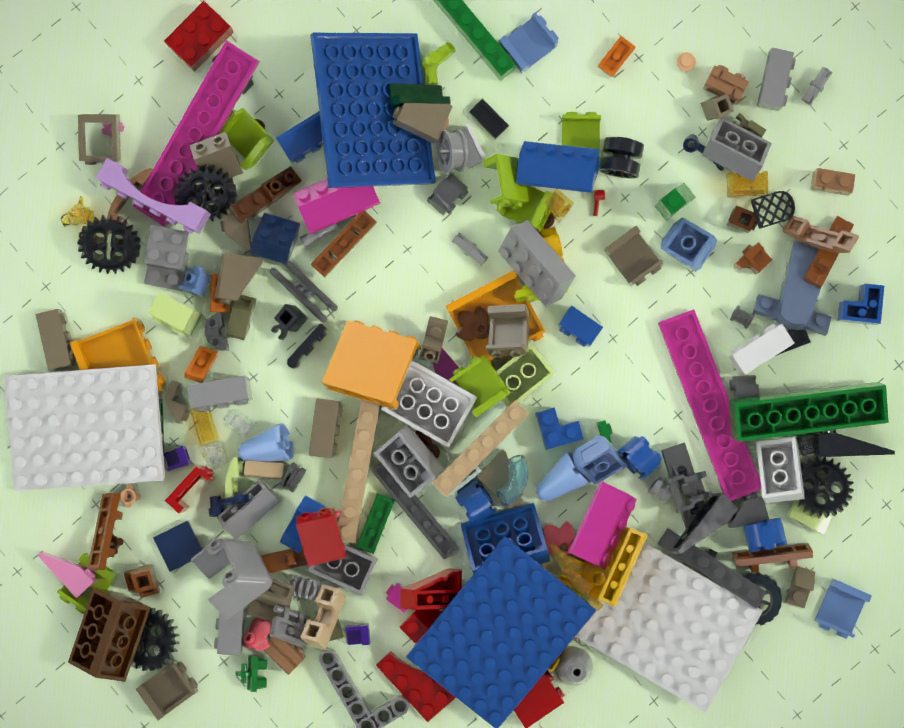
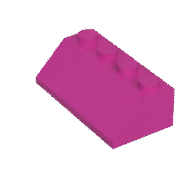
(327, 206)
(603, 525)

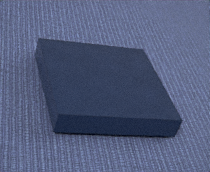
(178, 545)

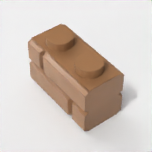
(724, 82)
(832, 181)
(285, 654)

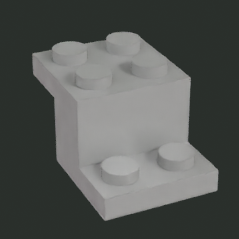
(166, 257)

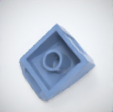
(688, 244)
(598, 459)

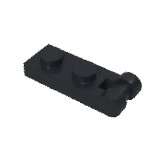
(307, 346)

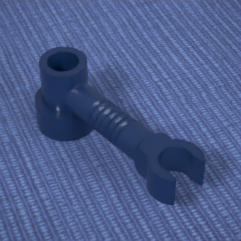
(692, 147)
(217, 504)

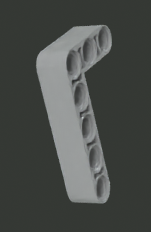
(356, 698)

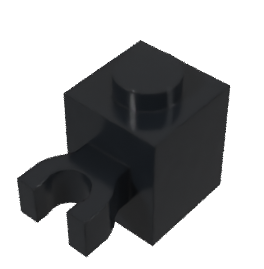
(289, 319)

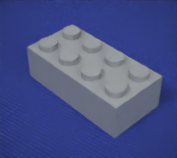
(536, 263)

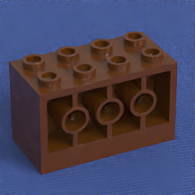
(109, 635)

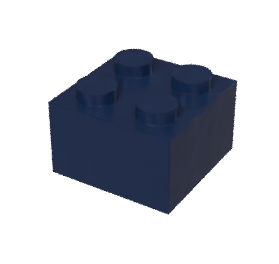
(275, 238)

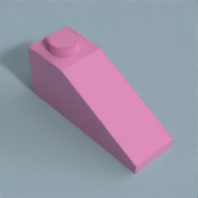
(72, 575)

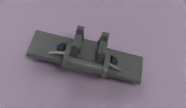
(692, 489)

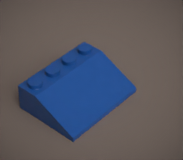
(517, 524)

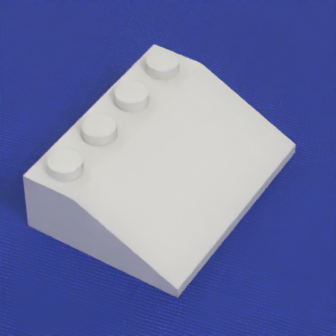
(432, 404)

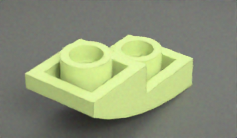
(235, 469)
(818, 525)

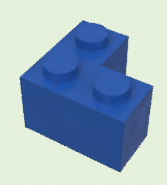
(867, 309)
(554, 434)
(291, 536)

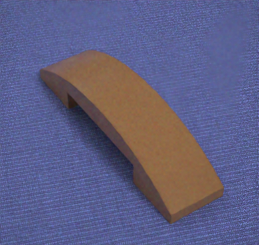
(119, 202)
(819, 237)

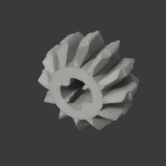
(305, 587)

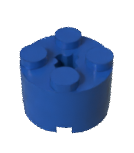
(640, 456)
(476, 501)
(765, 534)

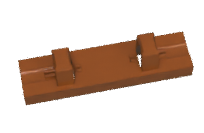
(343, 243)
(824, 259)
(103, 532)
(787, 553)
(284, 560)

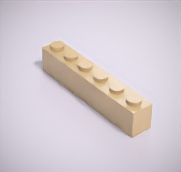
(480, 448)

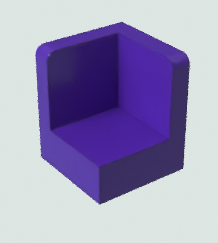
(177, 458)
(358, 634)

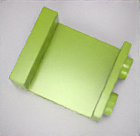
(581, 130)
(247, 137)
(513, 194)
(535, 211)
(481, 381)
(104, 577)

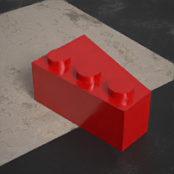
(433, 591)

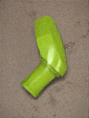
(434, 59)

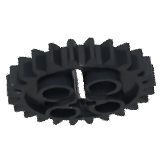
(222, 197)
(127, 246)
(835, 477)
(164, 642)

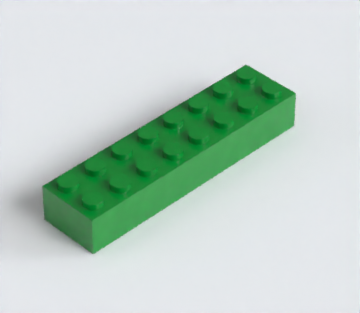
(808, 411)

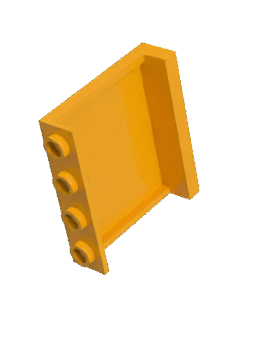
(493, 294)
(117, 347)
(370, 363)

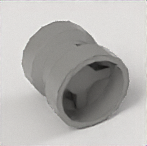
(662, 490)

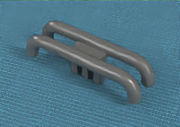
(303, 290)

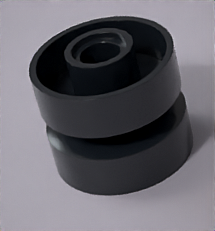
(622, 156)

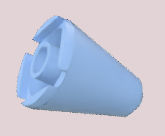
(268, 446)
(561, 479)

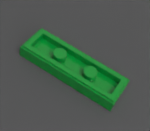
(375, 523)

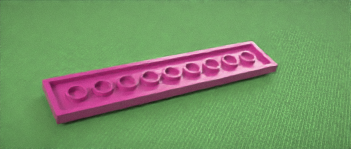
(201, 121)
(709, 404)

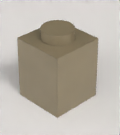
(717, 107)

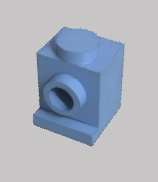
(196, 281)

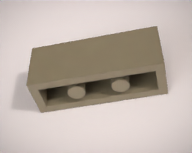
(55, 339)
(325, 428)

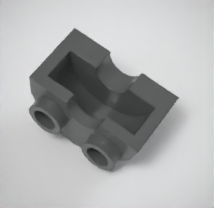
(447, 194)
(213, 332)
(744, 386)

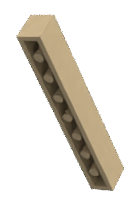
(358, 470)

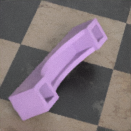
(190, 216)

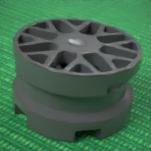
(295, 478)

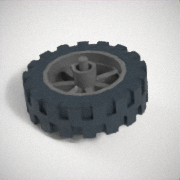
(771, 589)

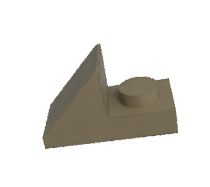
(800, 587)

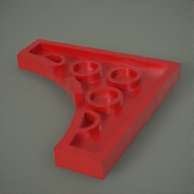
(416, 686)

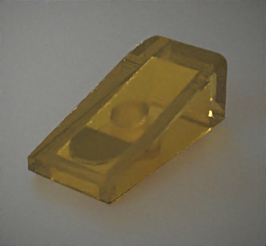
(205, 427)

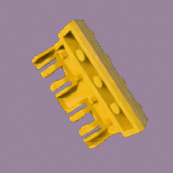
(610, 582)

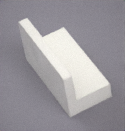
(475, 153)

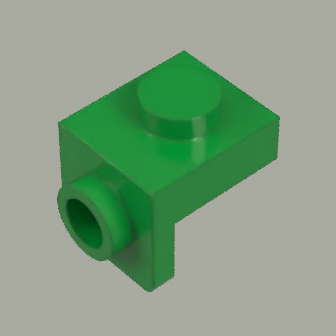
(605, 429)

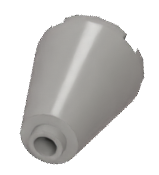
(572, 659)

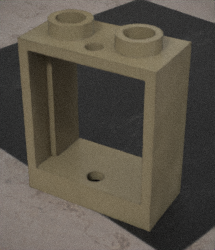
(114, 119)

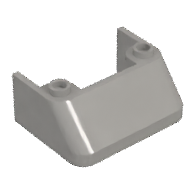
(241, 584)

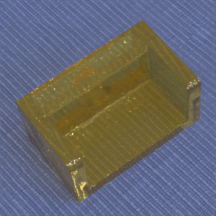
(742, 187)
(559, 204)

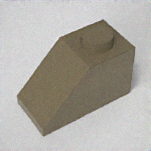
(237, 232)

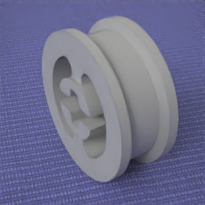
(452, 151)

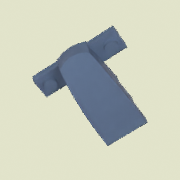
(796, 296)

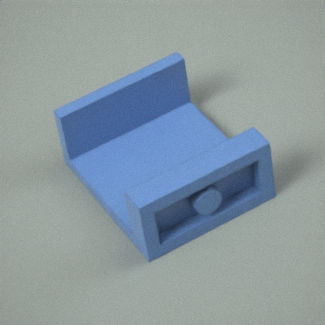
(529, 42)
(841, 608)

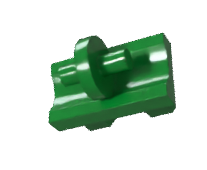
(250, 674)

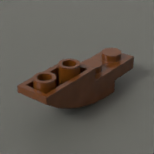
(265, 195)

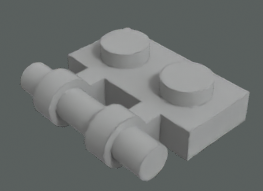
(287, 630)

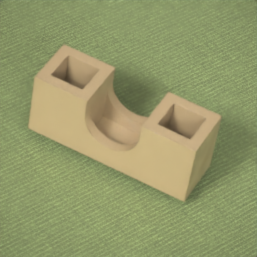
(330, 603)

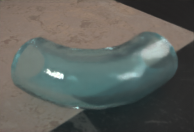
(517, 480)

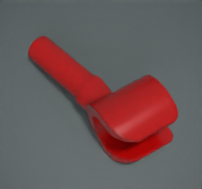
(598, 195)

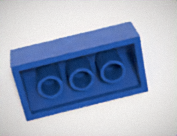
(302, 139)
(558, 166)

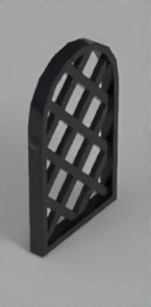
(758, 215)

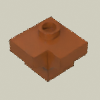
(754, 258)
(142, 580)

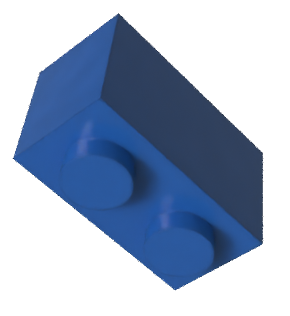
(580, 327)

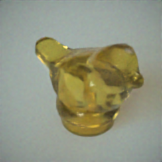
(77, 214)

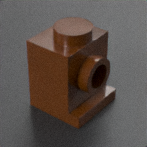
(739, 212)

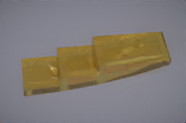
(571, 570)

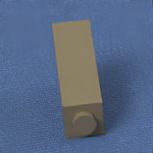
(422, 119)
(234, 276)
(497, 474)

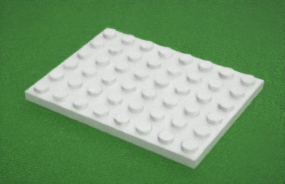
(85, 427)
(673, 628)

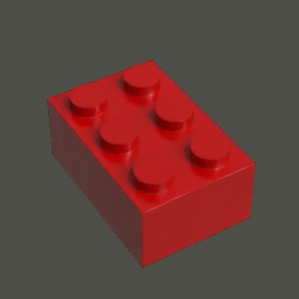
(199, 36)

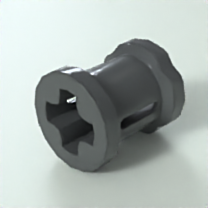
(745, 322)

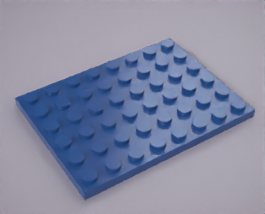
(357, 112)
(501, 633)

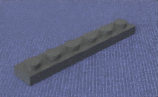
(417, 513)
(715, 570)

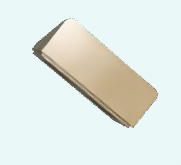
(265, 470)

